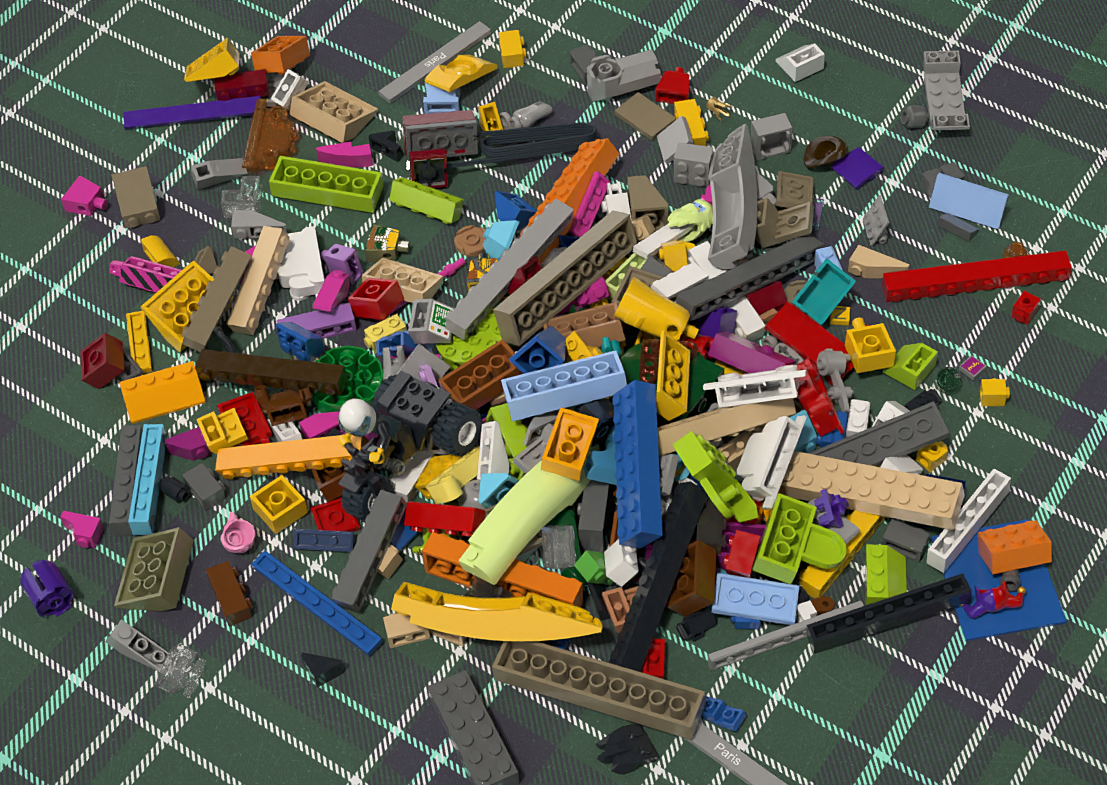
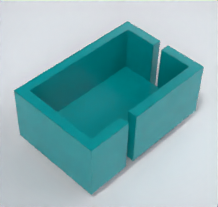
(823, 292)

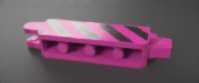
(143, 273)

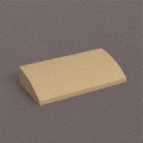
(412, 281)

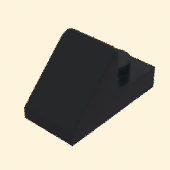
(386, 144)

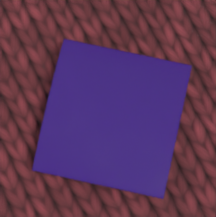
(857, 168)

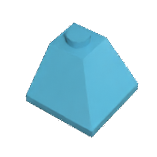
(499, 237)

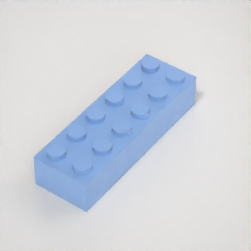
(564, 385)

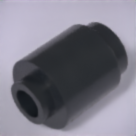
(174, 489)

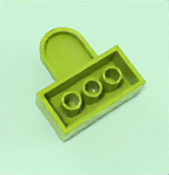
(709, 469)
(794, 538)

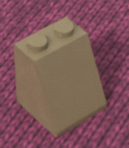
(135, 197)
(645, 200)

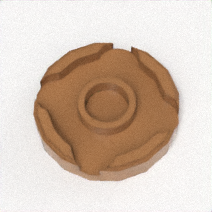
(470, 241)

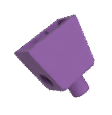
(343, 259)

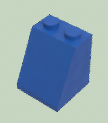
(541, 352)

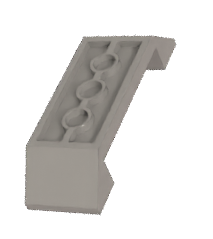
(944, 91)

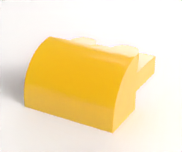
(222, 430)

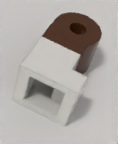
(814, 608)

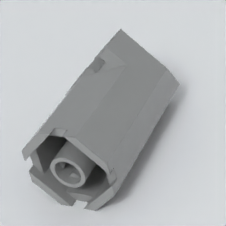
(618, 76)

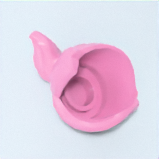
(237, 535)

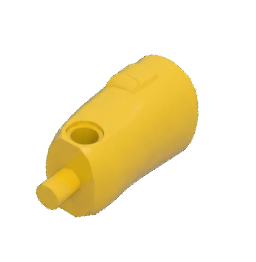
(653, 312)

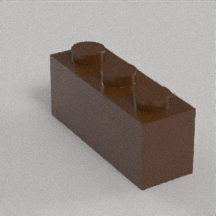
(229, 593)

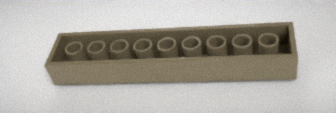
(565, 278)
(600, 686)

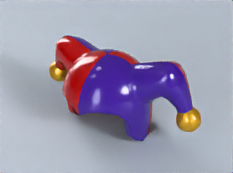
(994, 600)

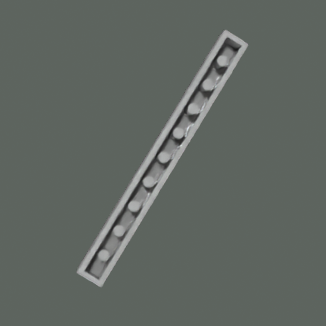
(496, 282)

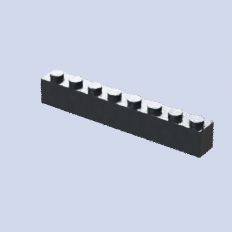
(888, 613)

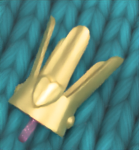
(716, 106)

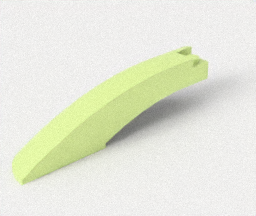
(518, 519)

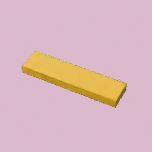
(139, 340)

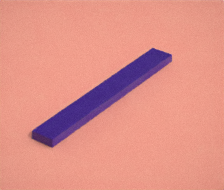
(189, 113)

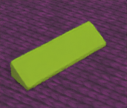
(743, 505)

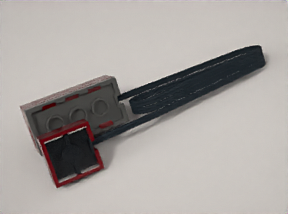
(441, 135)

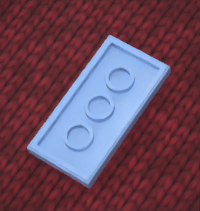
(968, 201)
(755, 599)

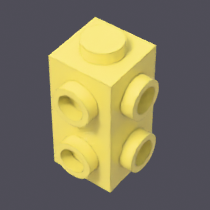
(384, 328)

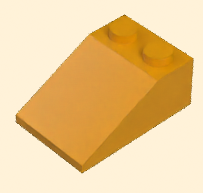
(569, 444)

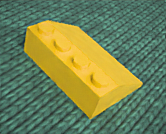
(217, 62)
(176, 301)

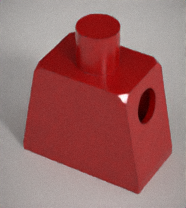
(673, 86)

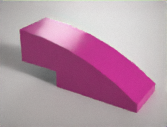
(345, 155)

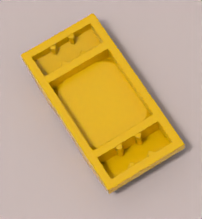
(459, 72)

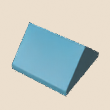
(495, 484)

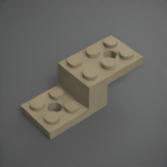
(780, 226)

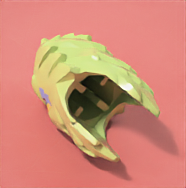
(698, 212)

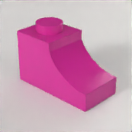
(85, 528)

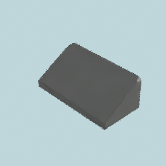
(957, 226)
(131, 369)

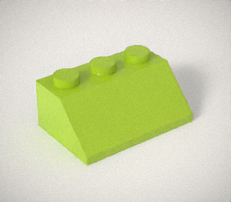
(883, 573)

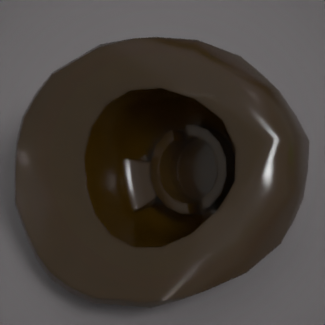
(825, 151)

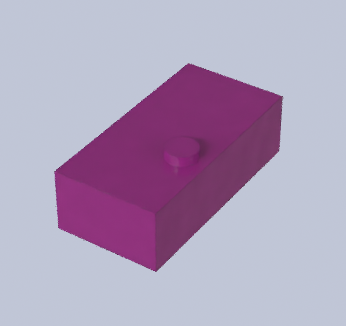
(746, 354)

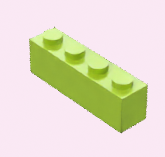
(426, 200)

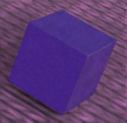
(717, 321)

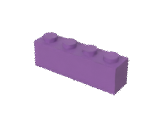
(326, 323)

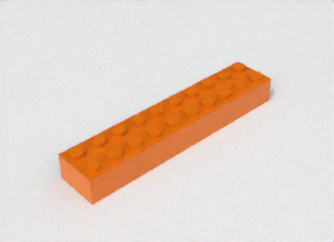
(575, 179)

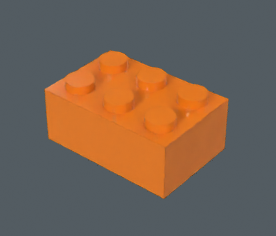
(281, 54)
(1014, 547)

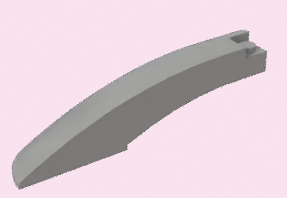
(733, 199)

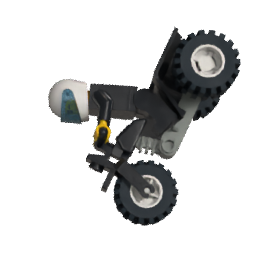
(402, 419)

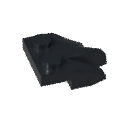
(627, 749)

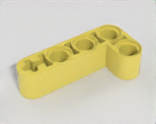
(449, 483)

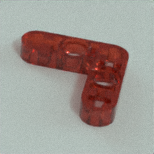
(655, 345)

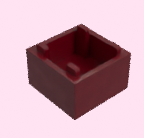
(102, 361)

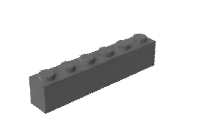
(125, 478)
(369, 551)

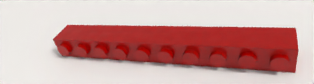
(976, 276)

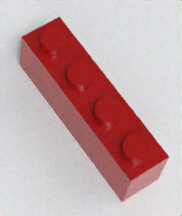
(444, 518)

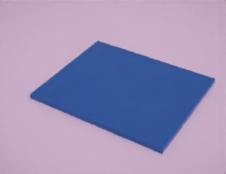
(1040, 602)

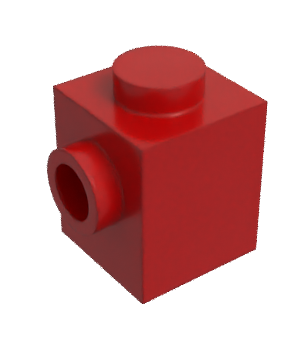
(1025, 307)

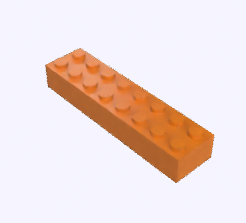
(442, 558)

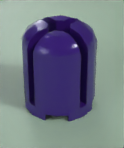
(47, 588)

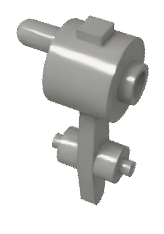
(834, 364)

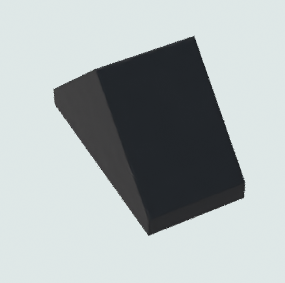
(322, 668)

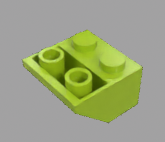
(912, 364)

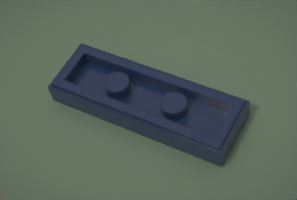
(323, 540)

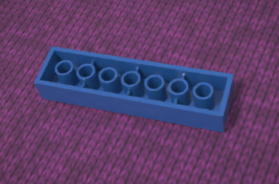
(637, 465)

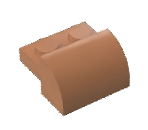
(618, 605)

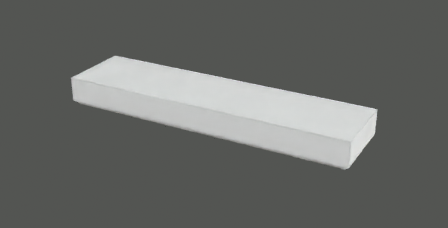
(651, 244)

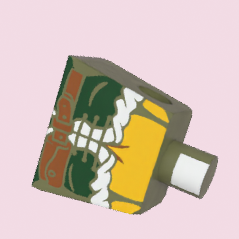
(384, 243)

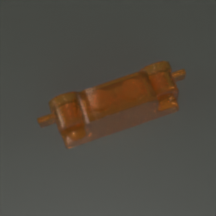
(269, 137)

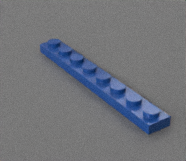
(317, 603)

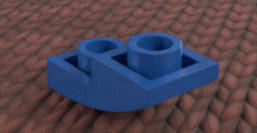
(722, 715)

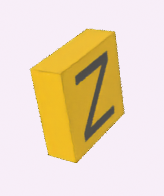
(840, 316)

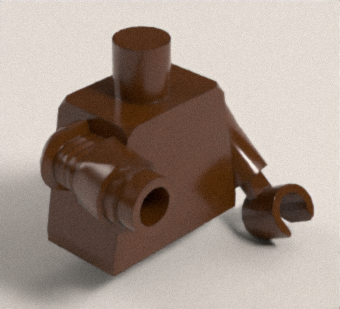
(284, 406)

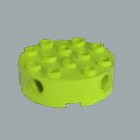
(480, 339)

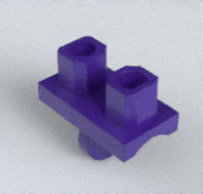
(834, 509)

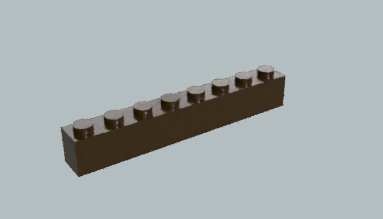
(271, 372)

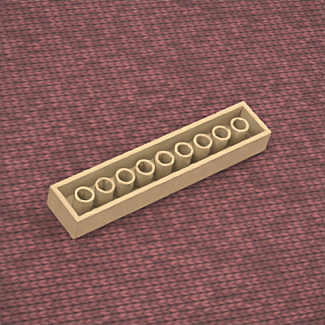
(875, 489)

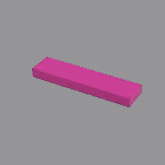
(589, 205)

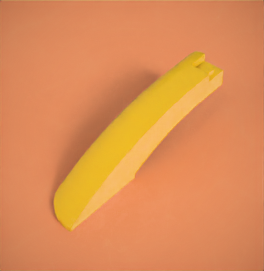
(498, 619)

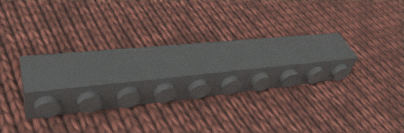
(749, 276)

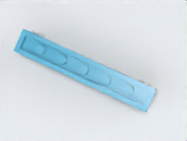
(147, 479)

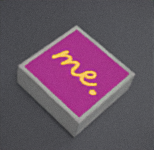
(972, 367)

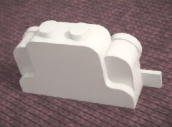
(301, 265)
(757, 387)
(768, 458)

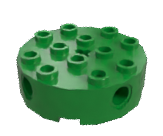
(363, 379)

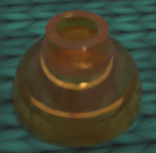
(1014, 250)

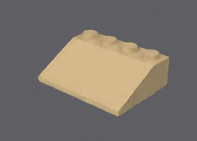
(332, 111)

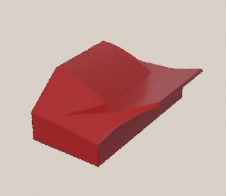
(654, 659)

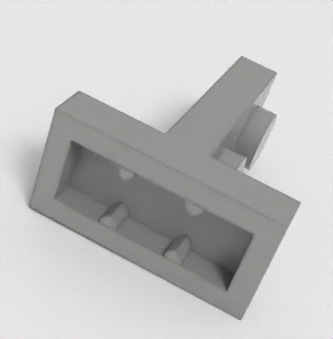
(533, 453)

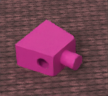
(84, 197)

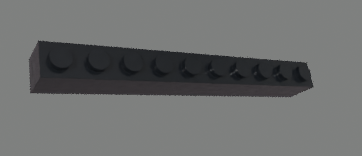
(658, 577)

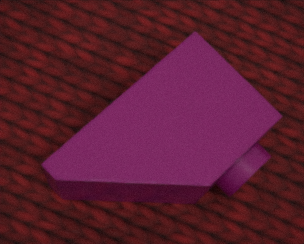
(188, 445)

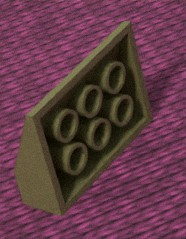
(154, 571)

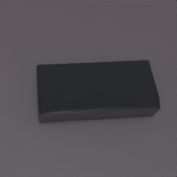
(596, 593)

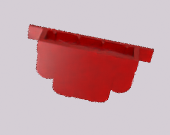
(815, 399)

